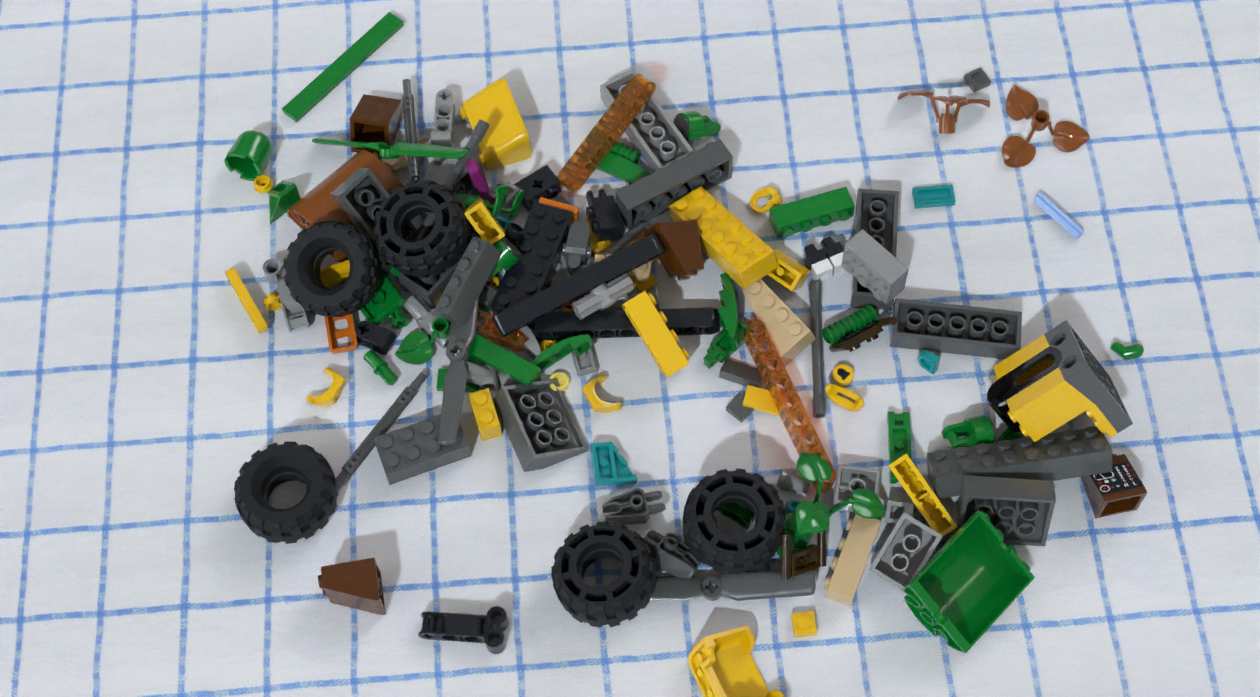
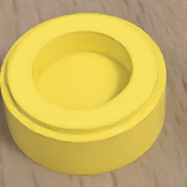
(562, 379)

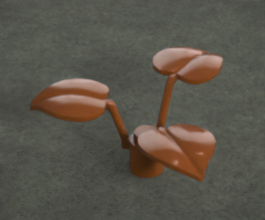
(1023, 104)
(946, 121)

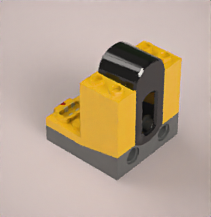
(1053, 384)

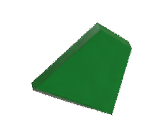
(281, 199)

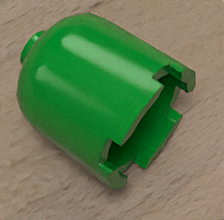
(249, 155)

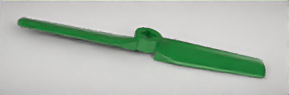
(400, 148)

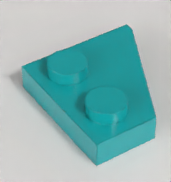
(609, 466)

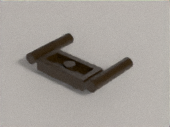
(868, 334)
(802, 559)

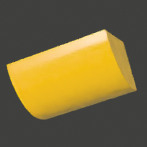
(483, 222)

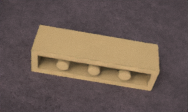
(853, 559)

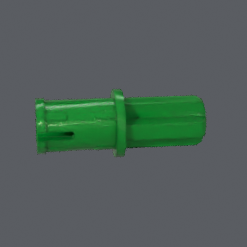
(380, 367)

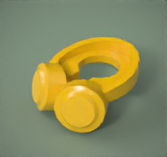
(766, 192)

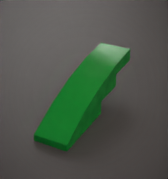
(728, 312)

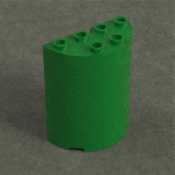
(967, 583)

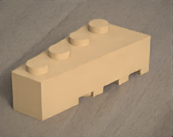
(784, 327)

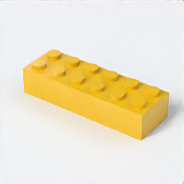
(725, 238)

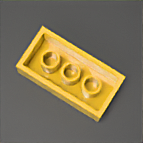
(655, 334)

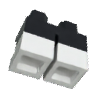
(825, 261)

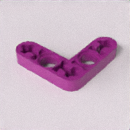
(478, 177)

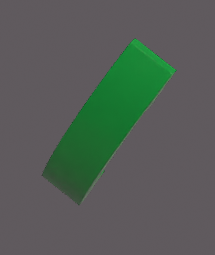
(621, 168)
(576, 344)

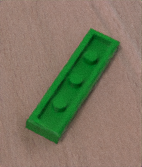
(504, 361)

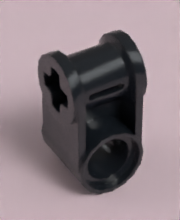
(374, 337)

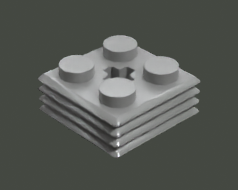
(851, 477)

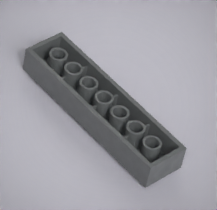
(1049, 459)

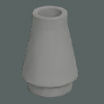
(791, 482)

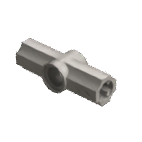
(603, 296)
(423, 315)

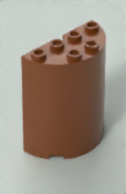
(321, 206)

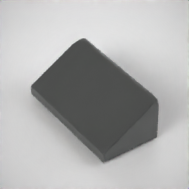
(740, 373)

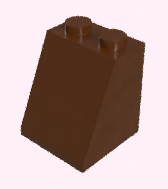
(682, 247)
(354, 585)

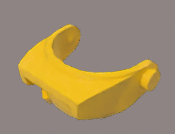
(832, 393)
(332, 394)
(594, 401)

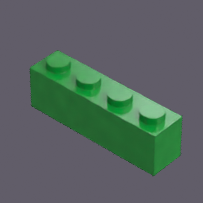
(811, 212)

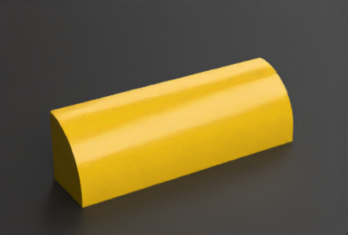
(922, 495)

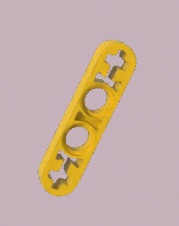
(246, 300)

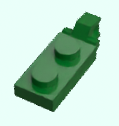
(721, 349)

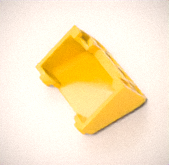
(507, 135)
(725, 666)

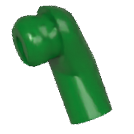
(1128, 352)

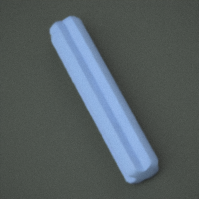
(1059, 215)

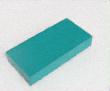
(933, 196)

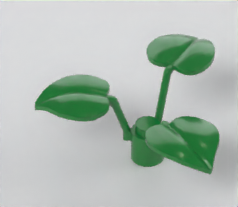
(501, 196)
(416, 346)
(813, 516)

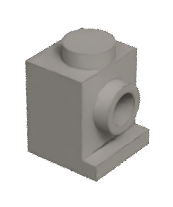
(893, 506)

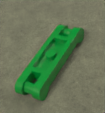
(898, 439)

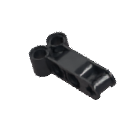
(466, 628)

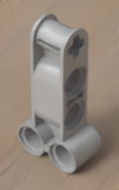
(443, 121)
(294, 313)

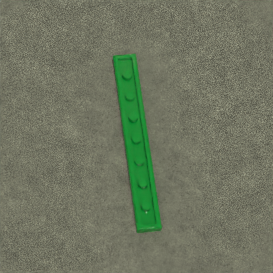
(342, 67)

